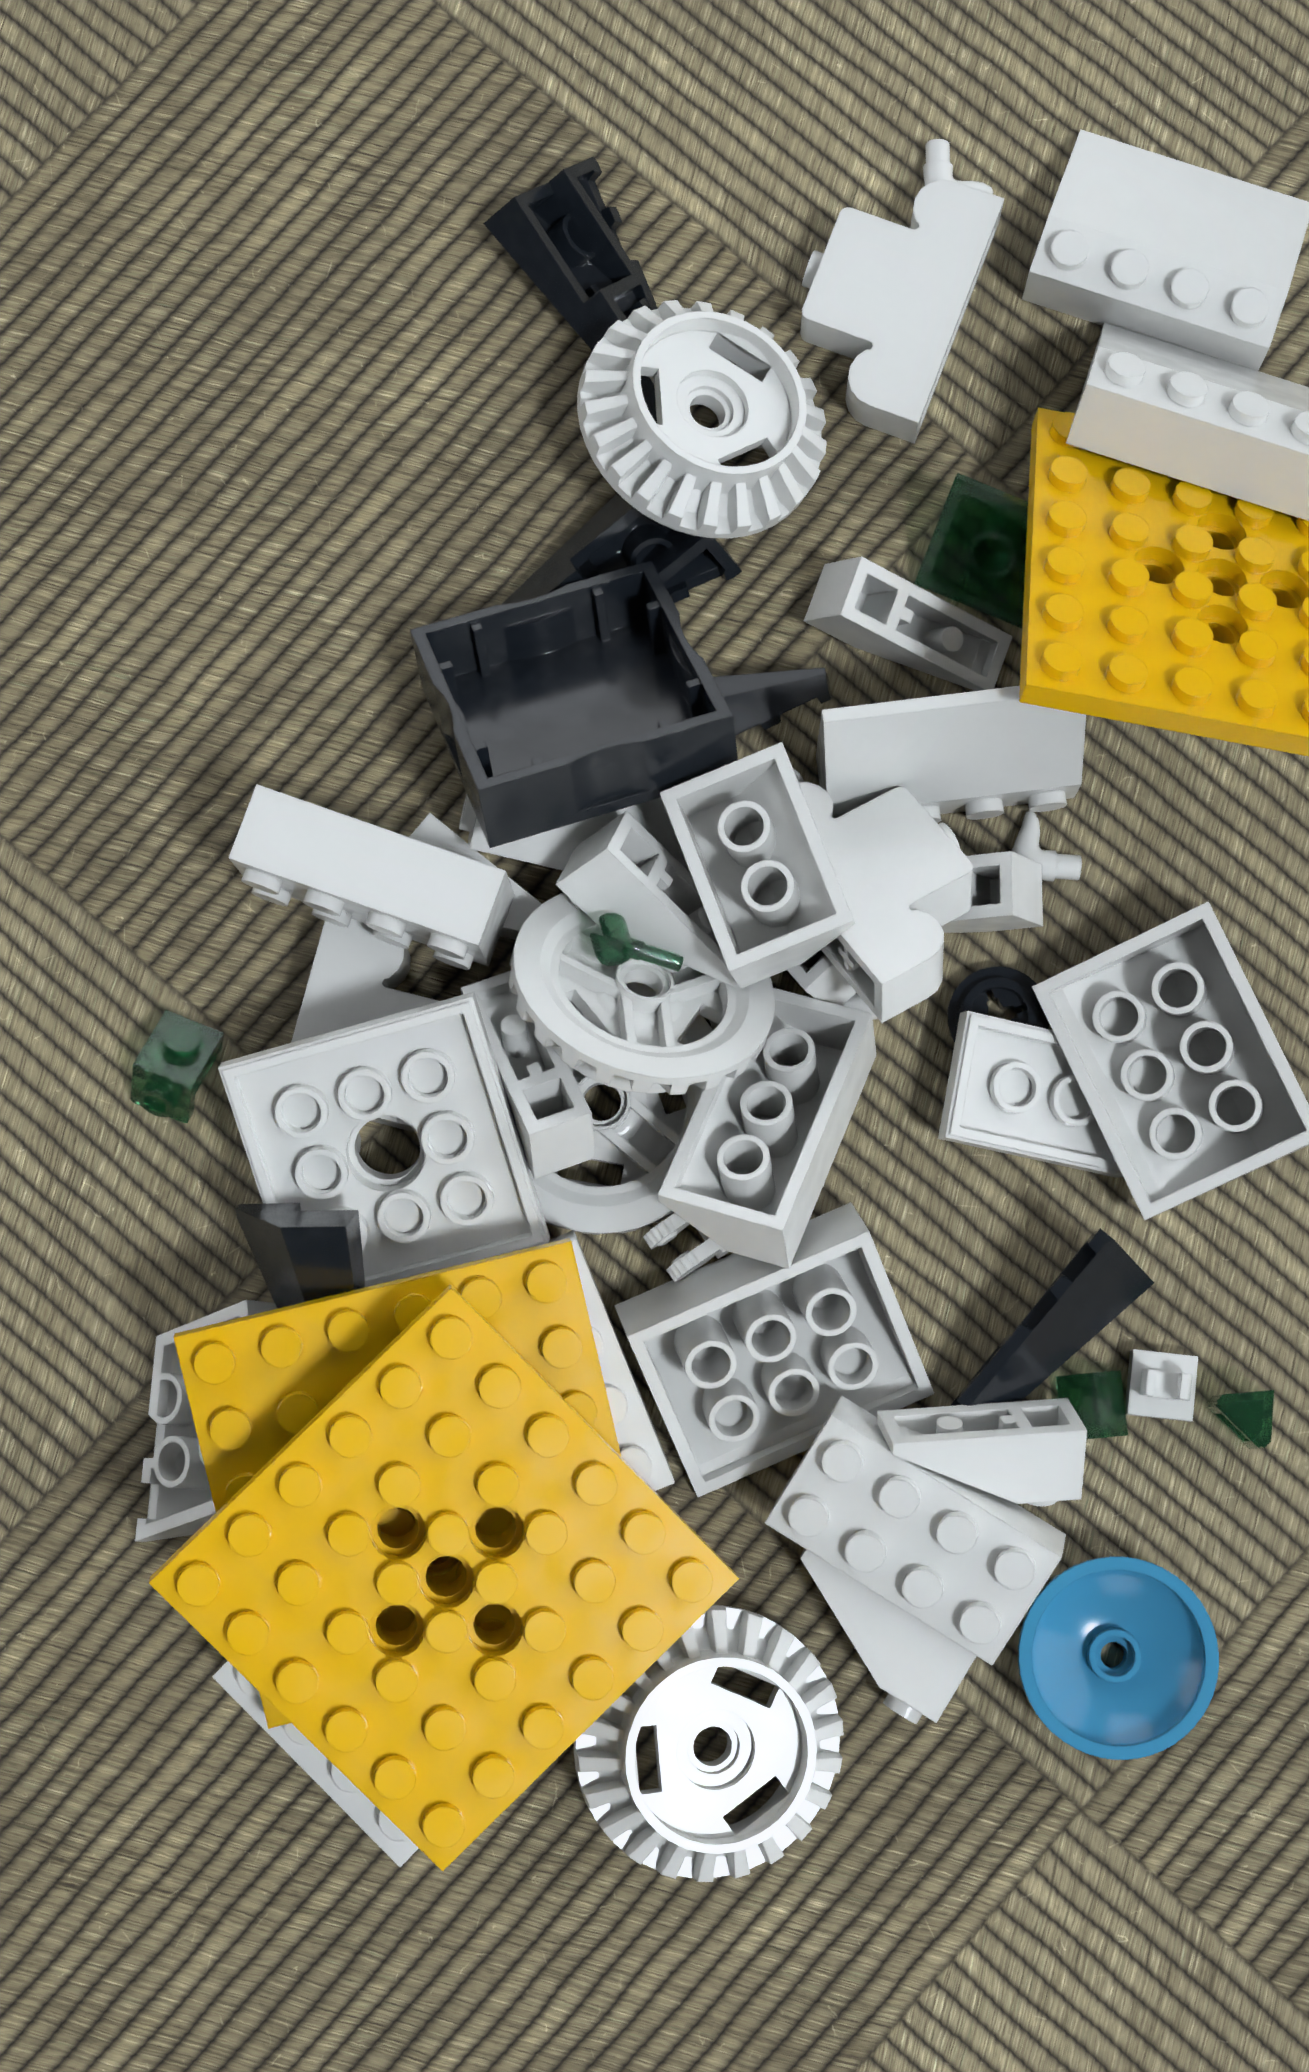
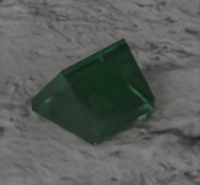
(1097, 1400)
(1246, 1415)

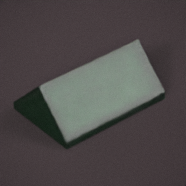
(979, 550)

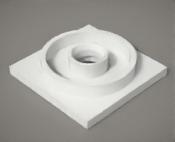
(438, 1074)

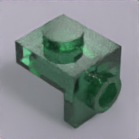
(174, 1066)

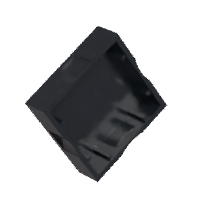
(572, 703)

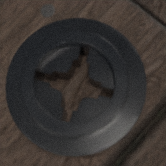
(1006, 986)

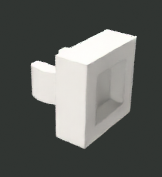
(1161, 1385)

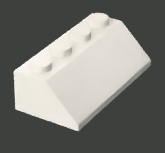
(771, 1134)

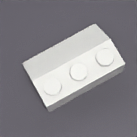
(758, 864)

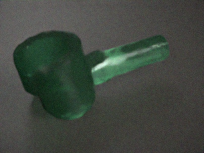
(618, 947)

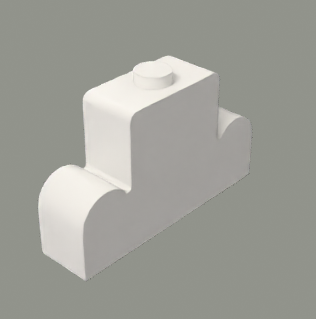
(898, 299)
(901, 886)
(354, 985)

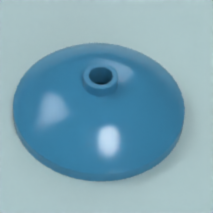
(1165, 1666)

